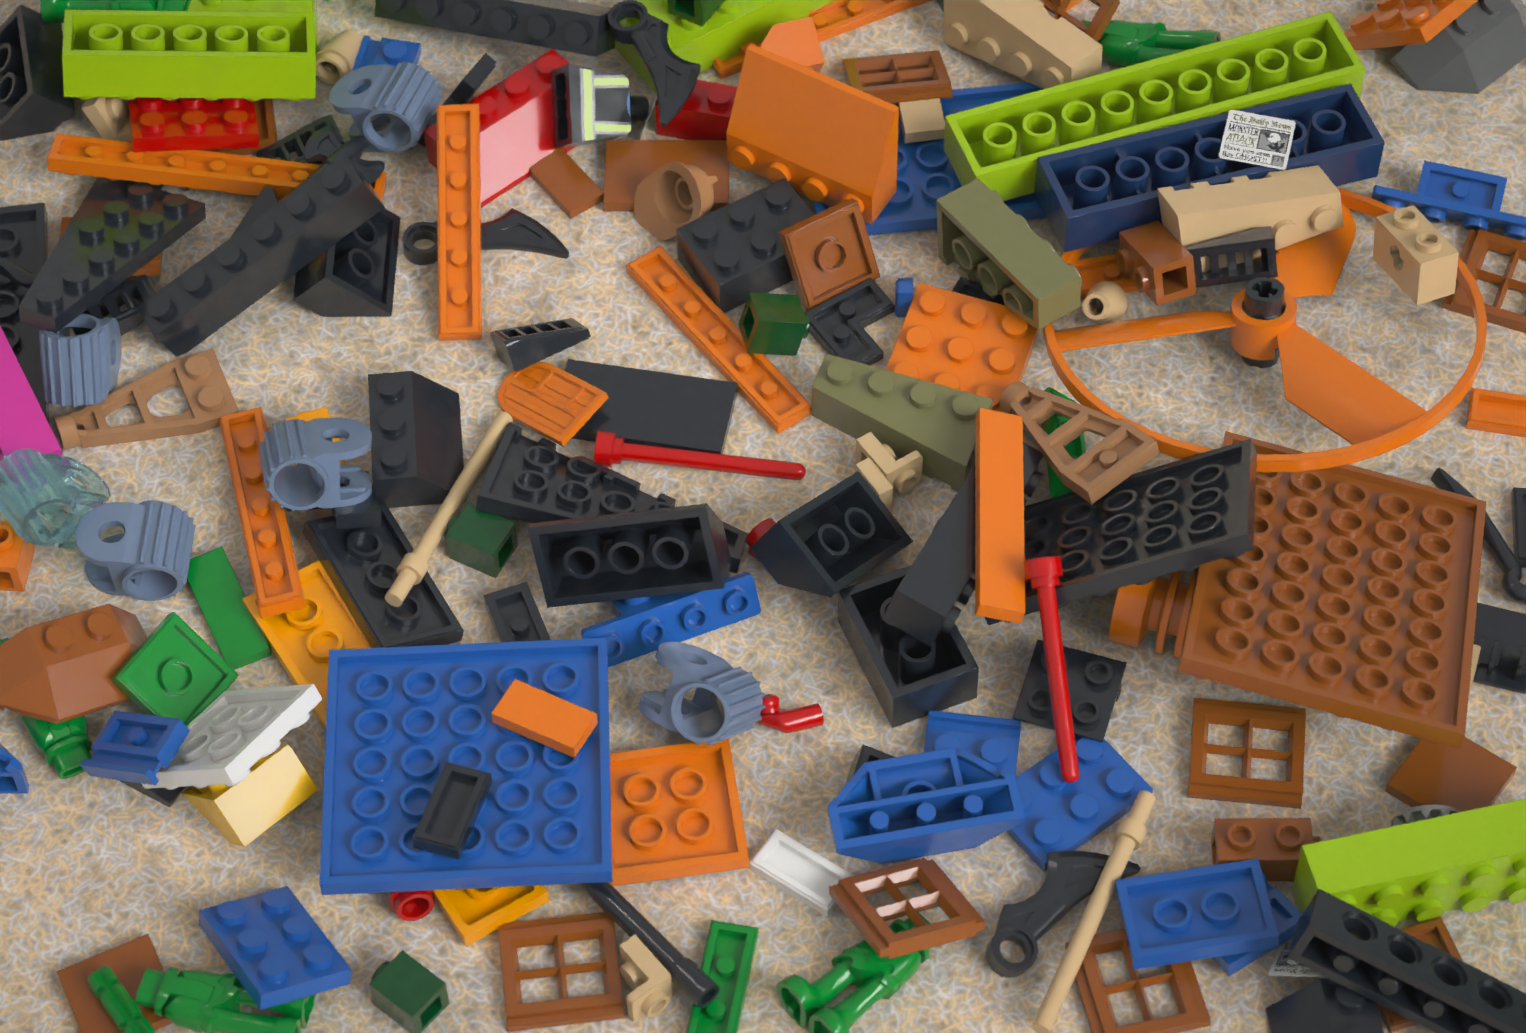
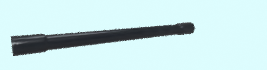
(683, 970)

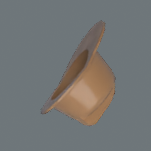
(673, 198)

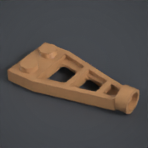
(197, 377)
(1102, 466)

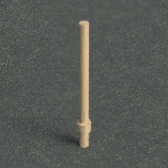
(415, 564)
(1127, 838)

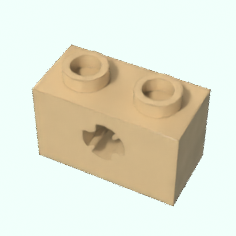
(1415, 255)

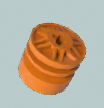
(1154, 607)

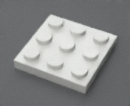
(236, 734)

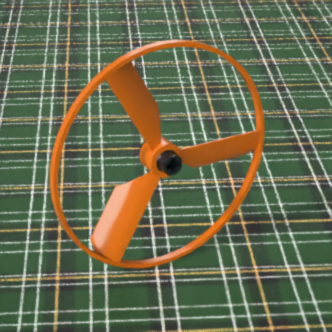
(1313, 374)

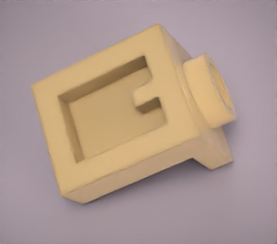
(109, 117)
(901, 473)
(646, 977)

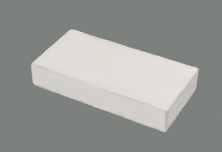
(798, 871)

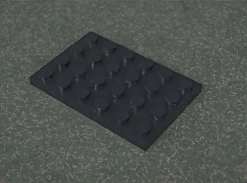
(1146, 525)

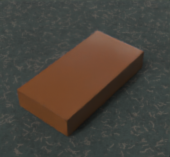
(566, 183)

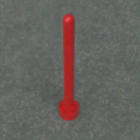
(613, 450)
(1044, 577)

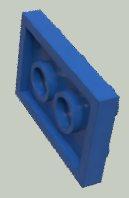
(1070, 814)
(1196, 914)
(274, 947)

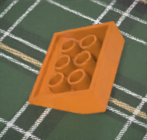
(813, 133)

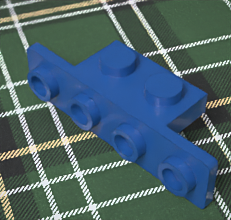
(1460, 196)
(652, 620)

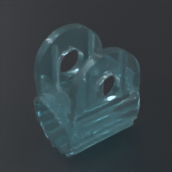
(35, 484)

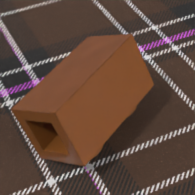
(1156, 263)
(1271, 840)

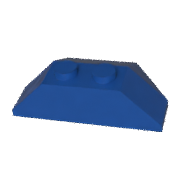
(923, 806)

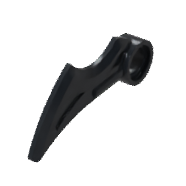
(671, 75)
(508, 232)
(1068, 881)

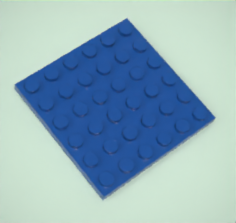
(413, 709)

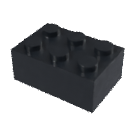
(740, 245)
(901, 669)

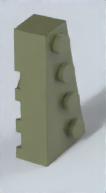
(1005, 255)
(902, 414)

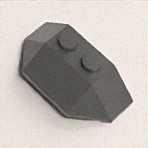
(1468, 51)

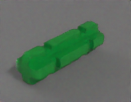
(118, 1002)

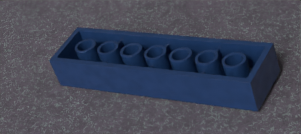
(1114, 183)

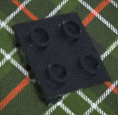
(1503, 648)
(1092, 687)

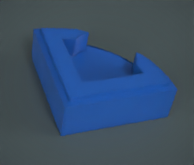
(903, 296)

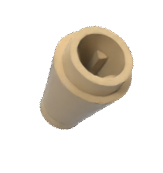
(338, 56)
(1113, 300)

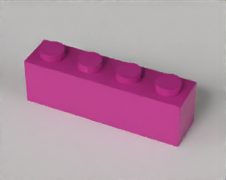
(21, 416)

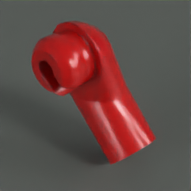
(789, 720)

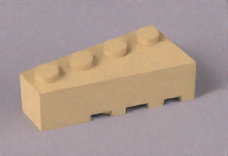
(1022, 40)
(1291, 201)

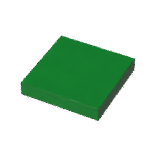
(174, 672)

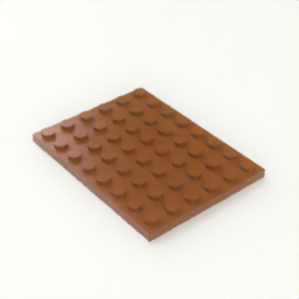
(1347, 599)

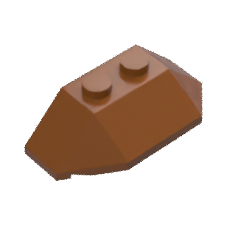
(68, 664)

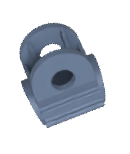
(397, 95)
(81, 366)
(319, 474)
(145, 561)
(712, 677)

